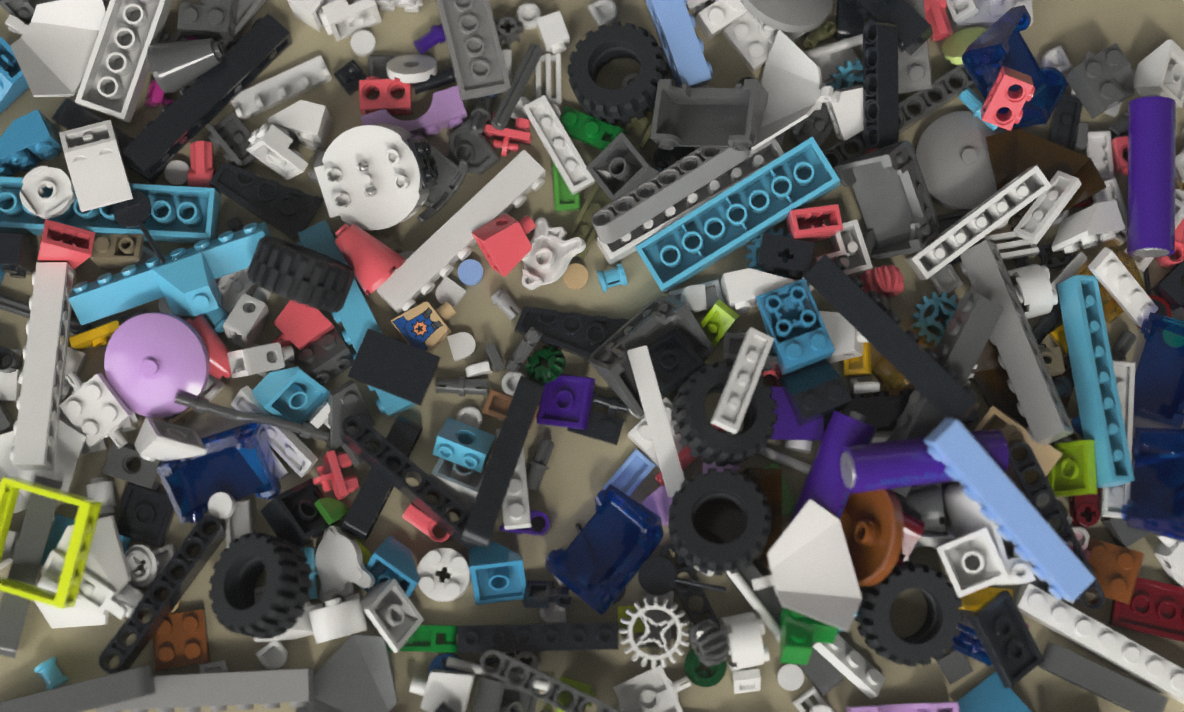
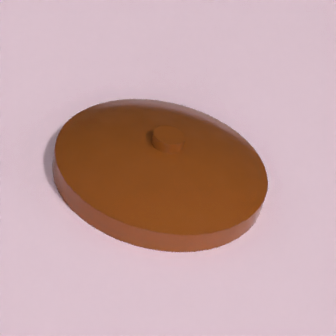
(873, 534)

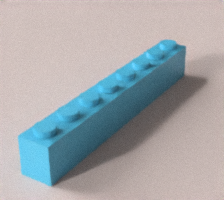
(139, 285)
(355, 314)
(1095, 378)

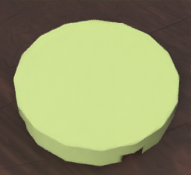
(957, 43)

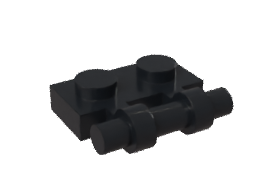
(602, 426)

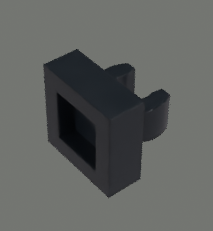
(349, 77)

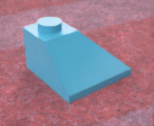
(188, 285)
(290, 394)

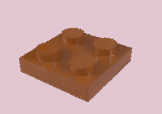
(1115, 569)
(181, 640)

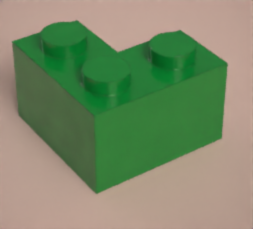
(798, 635)

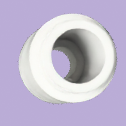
(102, 491)

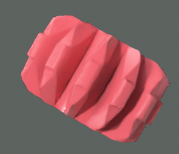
(884, 280)

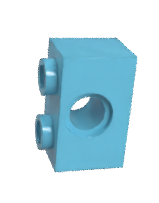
(464, 445)

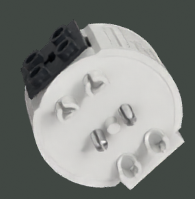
(376, 175)

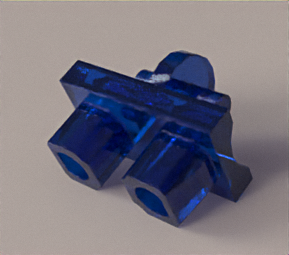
(970, 645)

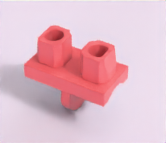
(520, 134)
(334, 463)

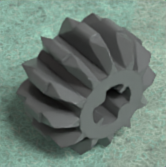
(708, 642)

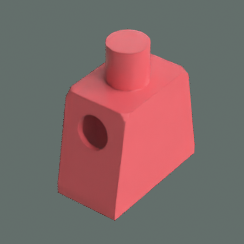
(809, 224)
(504, 242)
(65, 244)
(301, 325)

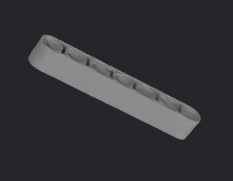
(664, 191)

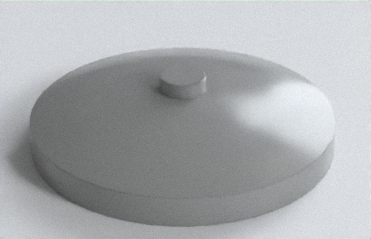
(790, 15)
(957, 160)

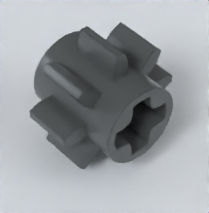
(511, 23)

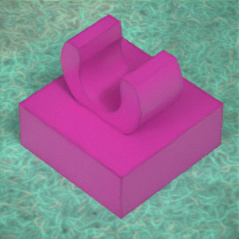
(155, 95)

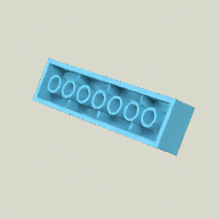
(738, 215)

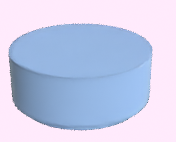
(470, 272)

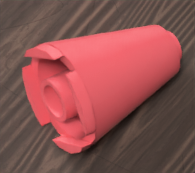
(367, 256)
(215, 346)

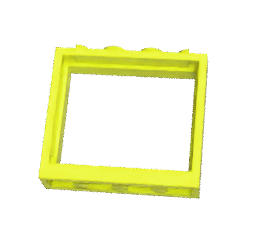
(77, 550)

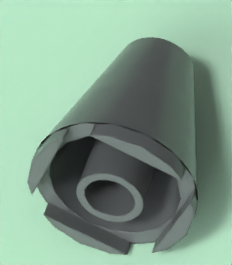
(183, 61)
(925, 504)

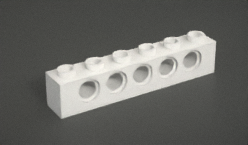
(979, 222)

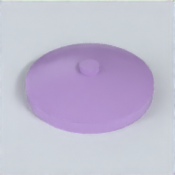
(153, 361)

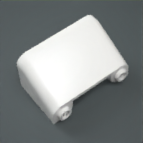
(966, 517)

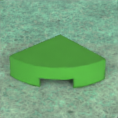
(331, 509)

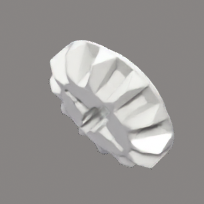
(134, 557)

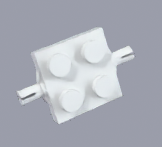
(95, 409)
(650, 692)

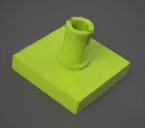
(1075, 470)

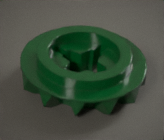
(555, 360)
(702, 678)

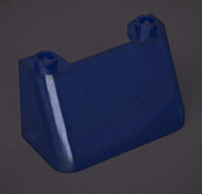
(1005, 47)
(1161, 373)
(234, 463)
(1157, 483)
(607, 549)

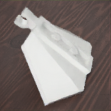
(57, 45)
(792, 87)
(67, 455)
(814, 569)
(102, 580)

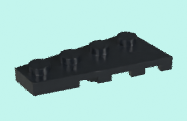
(278, 205)
(569, 331)

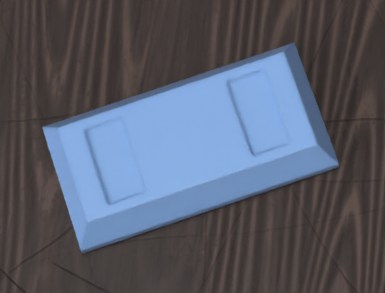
(631, 473)

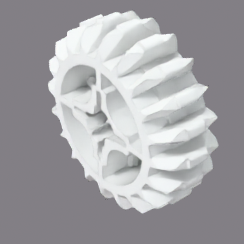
(673, 619)

